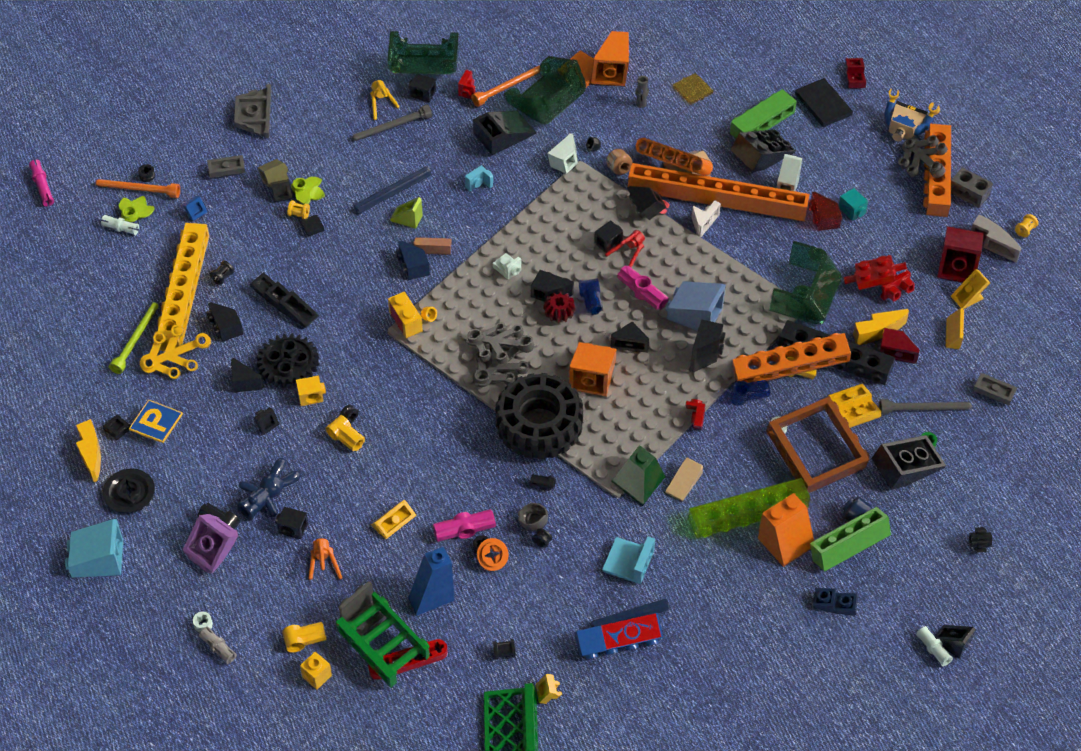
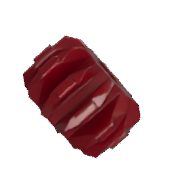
(559, 307)

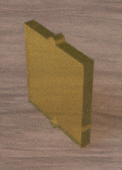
(693, 88)

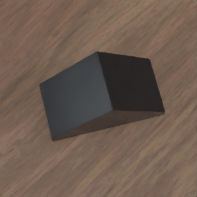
(630, 338)
(244, 378)
(955, 638)

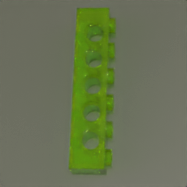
(738, 505)

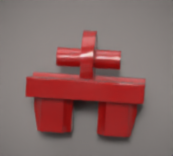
(893, 289)

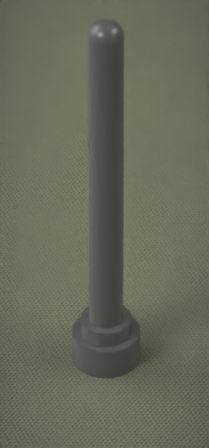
(423, 112)
(888, 406)

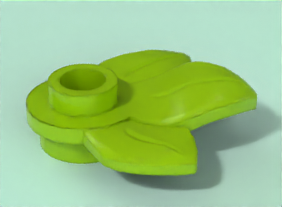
(307, 189)
(135, 209)

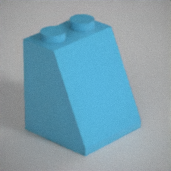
(95, 550)

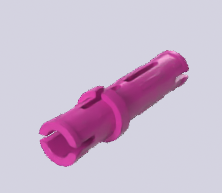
(39, 177)

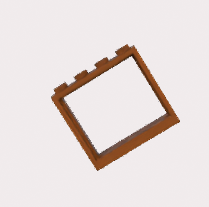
(792, 459)

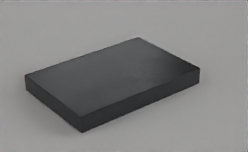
(823, 102)

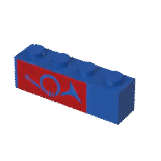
(618, 635)

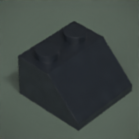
(707, 345)

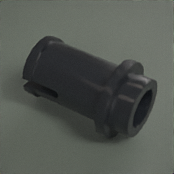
(543, 481)

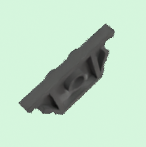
(254, 111)

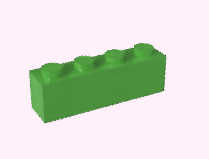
(765, 114)
(850, 539)

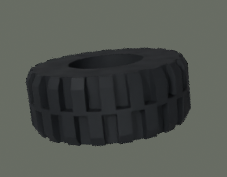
(536, 439)

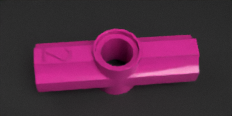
(642, 287)
(464, 525)

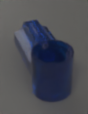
(591, 294)
(749, 391)

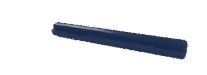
(392, 190)

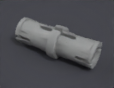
(217, 645)

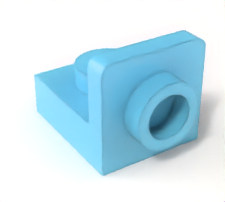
(477, 177)

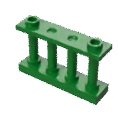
(375, 657)

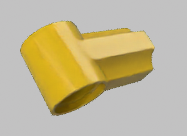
(341, 430)
(297, 637)

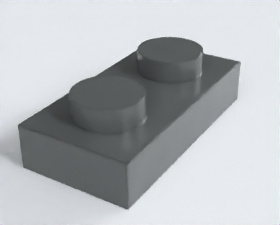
(226, 166)
(995, 389)

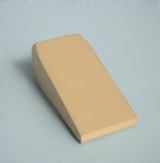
(685, 479)

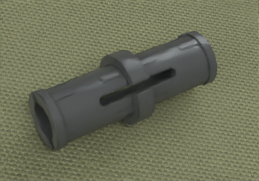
(642, 85)

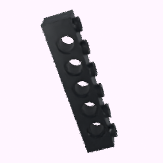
(863, 360)

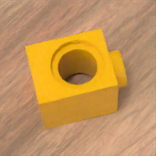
(310, 390)
(316, 670)

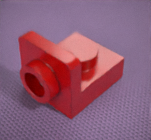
(466, 85)
(698, 416)

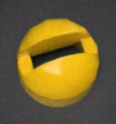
(431, 311)

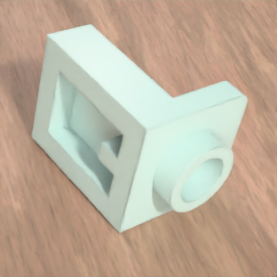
(507, 266)

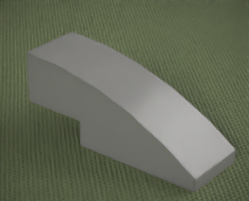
(996, 238)

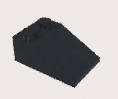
(907, 461)

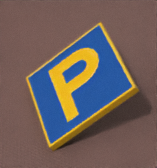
(155, 421)

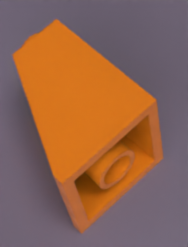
(614, 59)
(592, 368)
(786, 530)

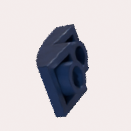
(831, 601)

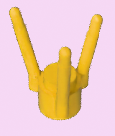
(379, 90)

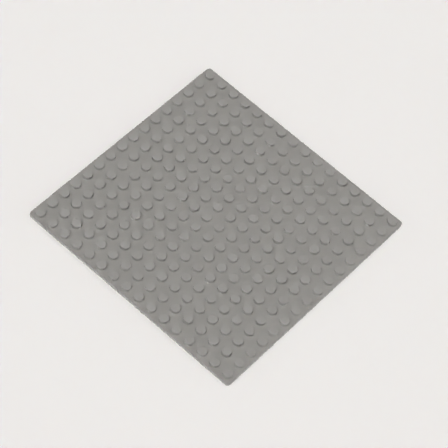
(646, 389)

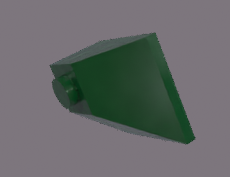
(639, 475)

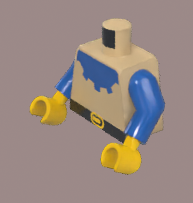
(907, 120)

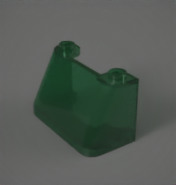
(423, 57)
(552, 93)

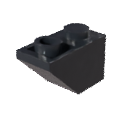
(647, 201)
(548, 283)
(225, 321)

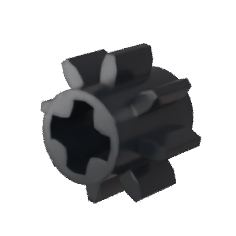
(980, 539)

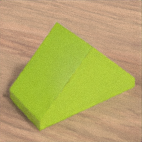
(409, 213)

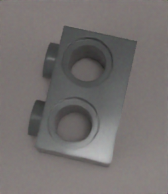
(971, 187)

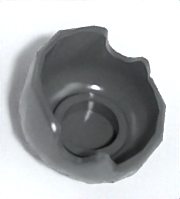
(533, 516)

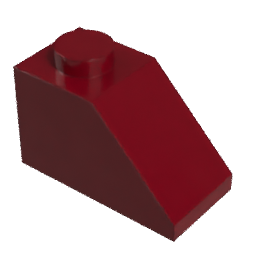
(899, 345)

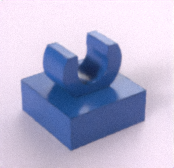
(195, 208)

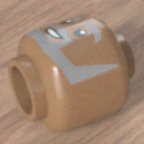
(619, 161)

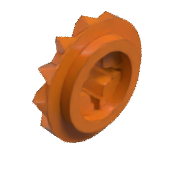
(496, 546)

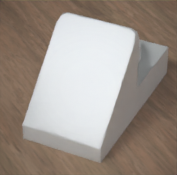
(704, 219)

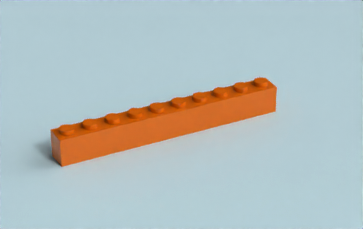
(727, 192)

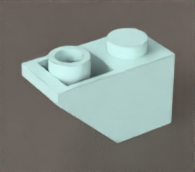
(564, 155)
(789, 173)

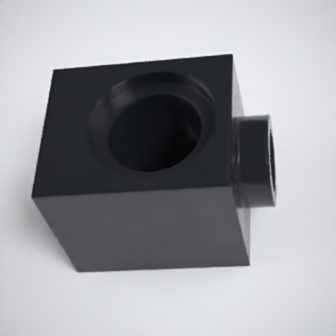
(422, 87)
(608, 236)
(292, 522)

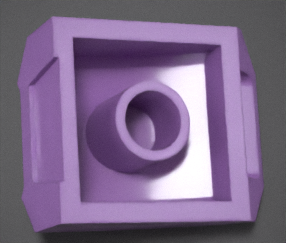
(209, 542)

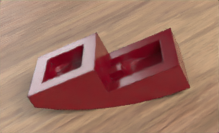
(855, 73)

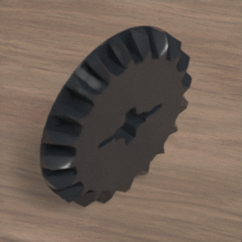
(116, 489)

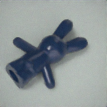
(269, 487)

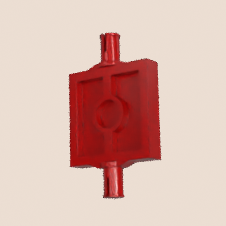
(875, 272)

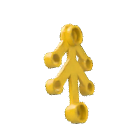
(171, 353)

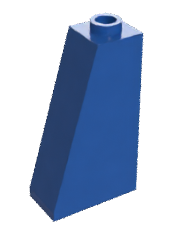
(433, 582)

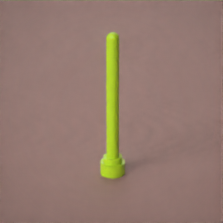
(117, 364)

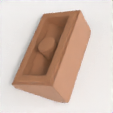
(434, 245)

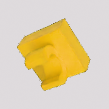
(546, 689)

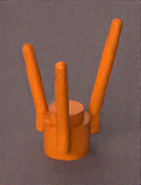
(321, 551)

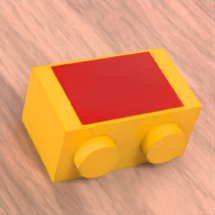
(405, 314)

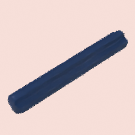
(647, 609)

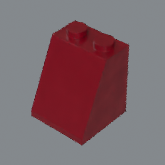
(960, 254)

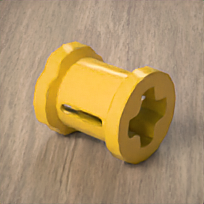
(298, 209)
(1026, 225)

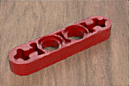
(412, 664)

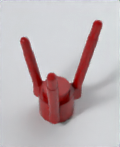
(634, 240)

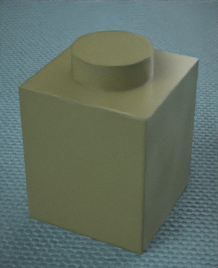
(273, 172)

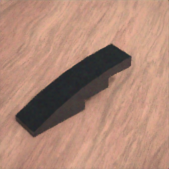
(286, 302)

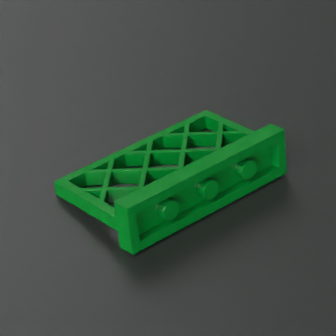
(528, 721)

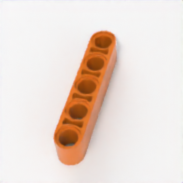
(674, 156)

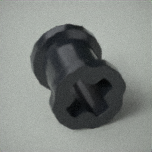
(222, 272)
(504, 649)

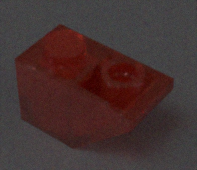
(825, 212)

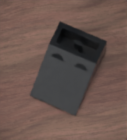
(501, 130)
(761, 148)

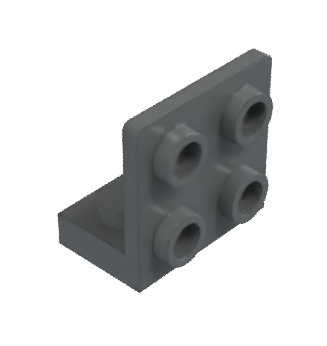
(358, 603)

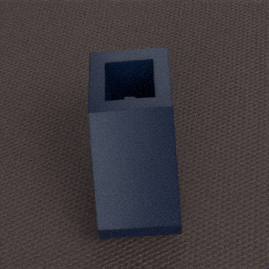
(413, 260)

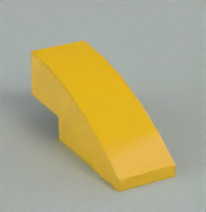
(872, 330)
(89, 448)

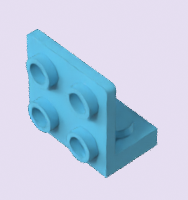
(629, 559)

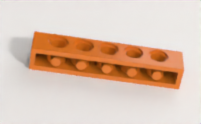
(938, 189)
(802, 363)

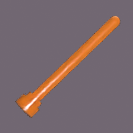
(480, 97)
(172, 190)

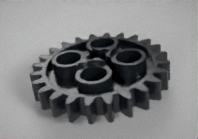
(288, 354)

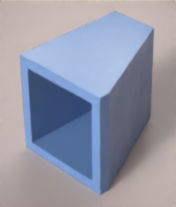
(696, 302)

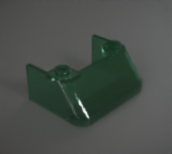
(806, 302)

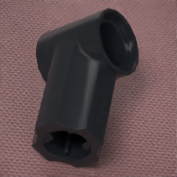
(227, 517)

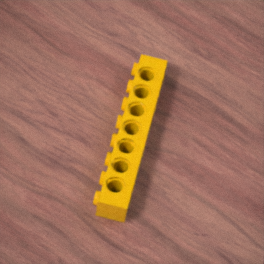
(183, 282)

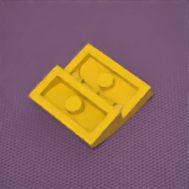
(856, 405)

